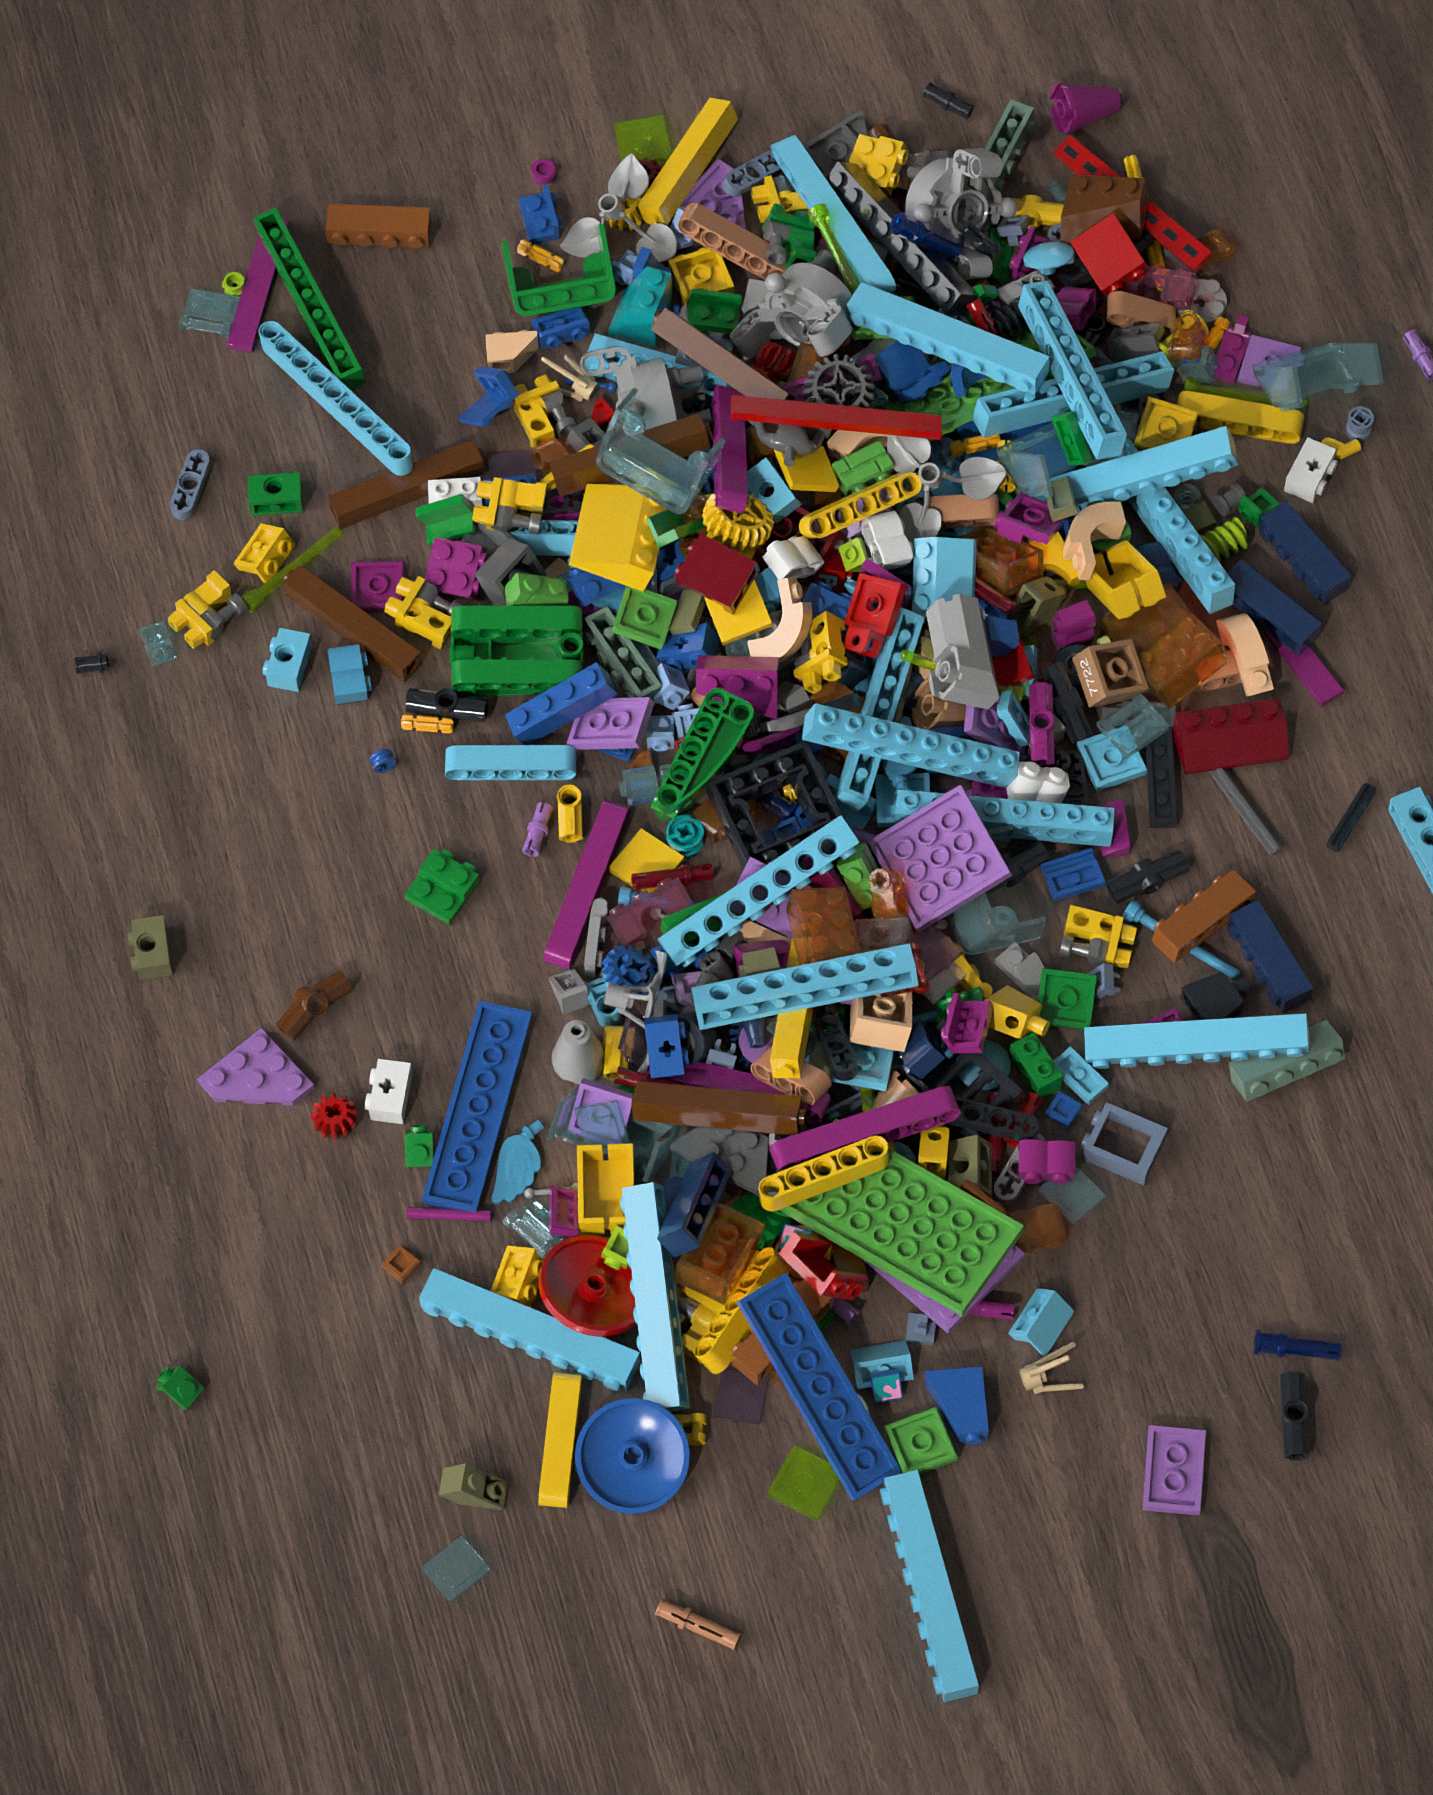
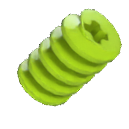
(1226, 538)

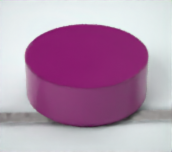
(543, 171)

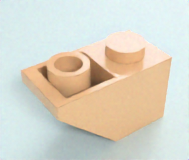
(510, 350)

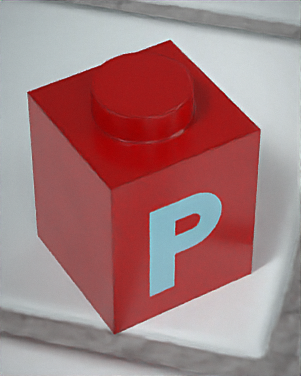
(834, 575)

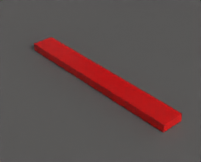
(836, 417)

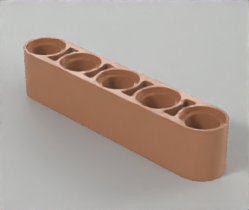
(727, 240)

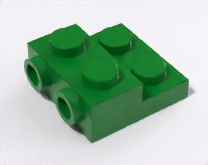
(443, 885)

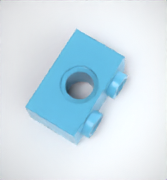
(783, 499)
(289, 673)

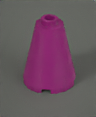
(1082, 105)

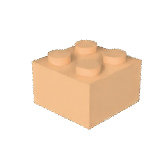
(881, 1021)

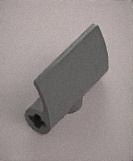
(719, 963)

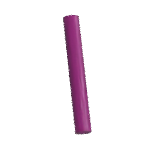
(447, 1214)

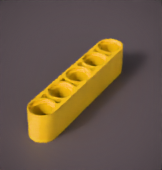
(1244, 417)
(848, 505)
(816, 1184)
(729, 1324)
(560, 1440)

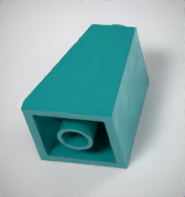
(639, 305)

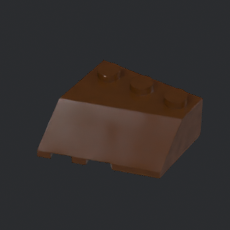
(1097, 197)

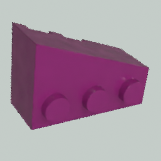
(745, 677)

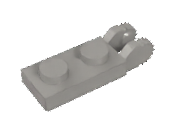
(595, 936)

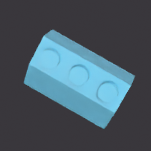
(942, 570)

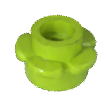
(233, 278)

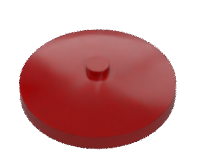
(585, 1290)

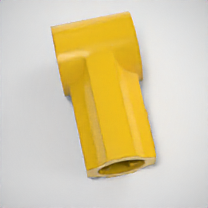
(570, 814)
(613, 1057)

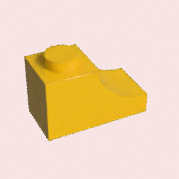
(1054, 561)

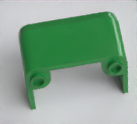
(593, 288)

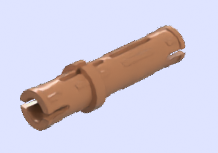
(697, 1624)

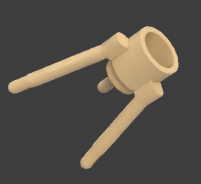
(583, 386)
(1034, 1375)

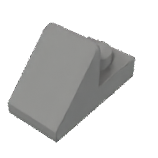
(1021, 968)

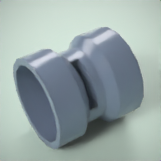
(1359, 423)

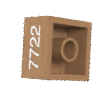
(1110, 673)

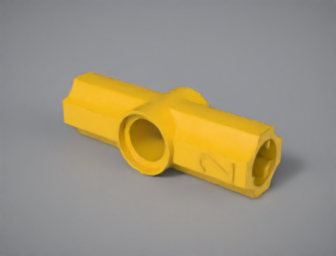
(1038, 211)

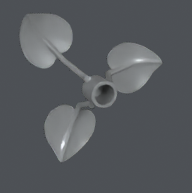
(631, 182)
(979, 478)
(623, 997)

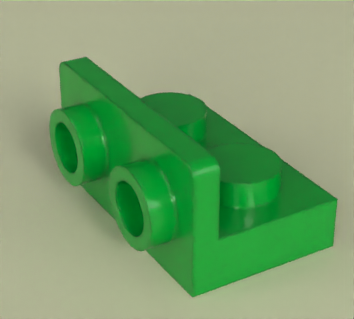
(713, 310)

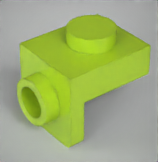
(853, 555)
(616, 1250)

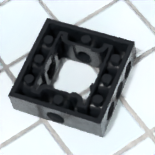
(790, 766)

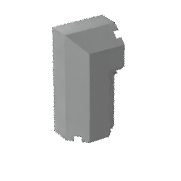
(961, 653)

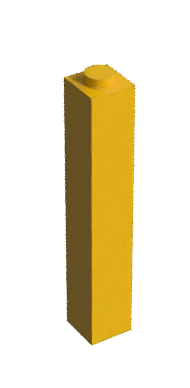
(688, 161)
(790, 1036)

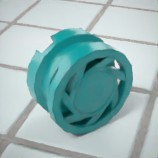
(685, 835)

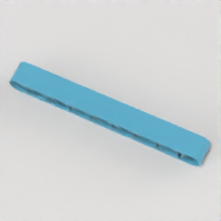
(816, 190)
(336, 398)

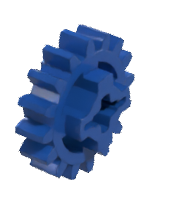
(628, 968)

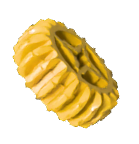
(739, 529)

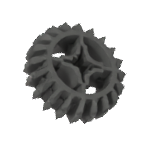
(848, 387)

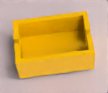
(1132, 582)
(601, 1186)

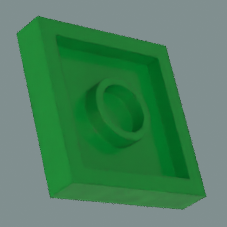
(1067, 998)

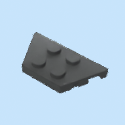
(836, 143)
(740, 1150)

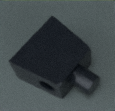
(1215, 997)

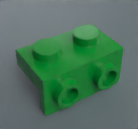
(750, 1206)

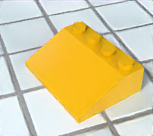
(614, 535)

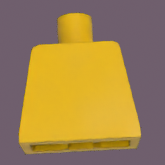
(1016, 1013)
(934, 1149)

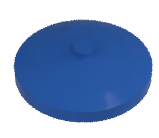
(632, 1455)

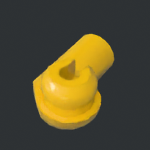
(1342, 450)

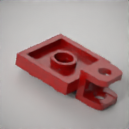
(868, 622)

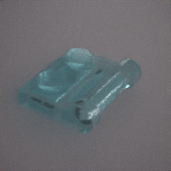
(209, 306)
(1138, 731)
(531, 1221)

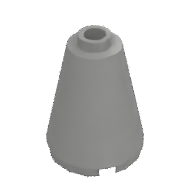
(578, 1053)

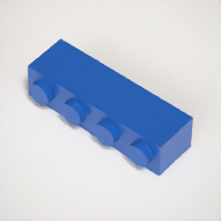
(561, 704)

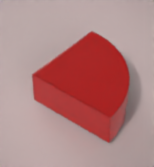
(602, 412)

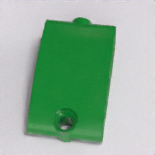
(513, 649)
(712, 751)

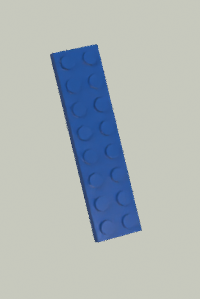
(477, 1107)
(818, 1386)

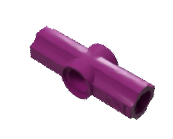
(1041, 709)

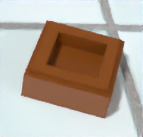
(401, 1264)

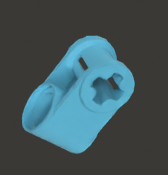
(596, 996)

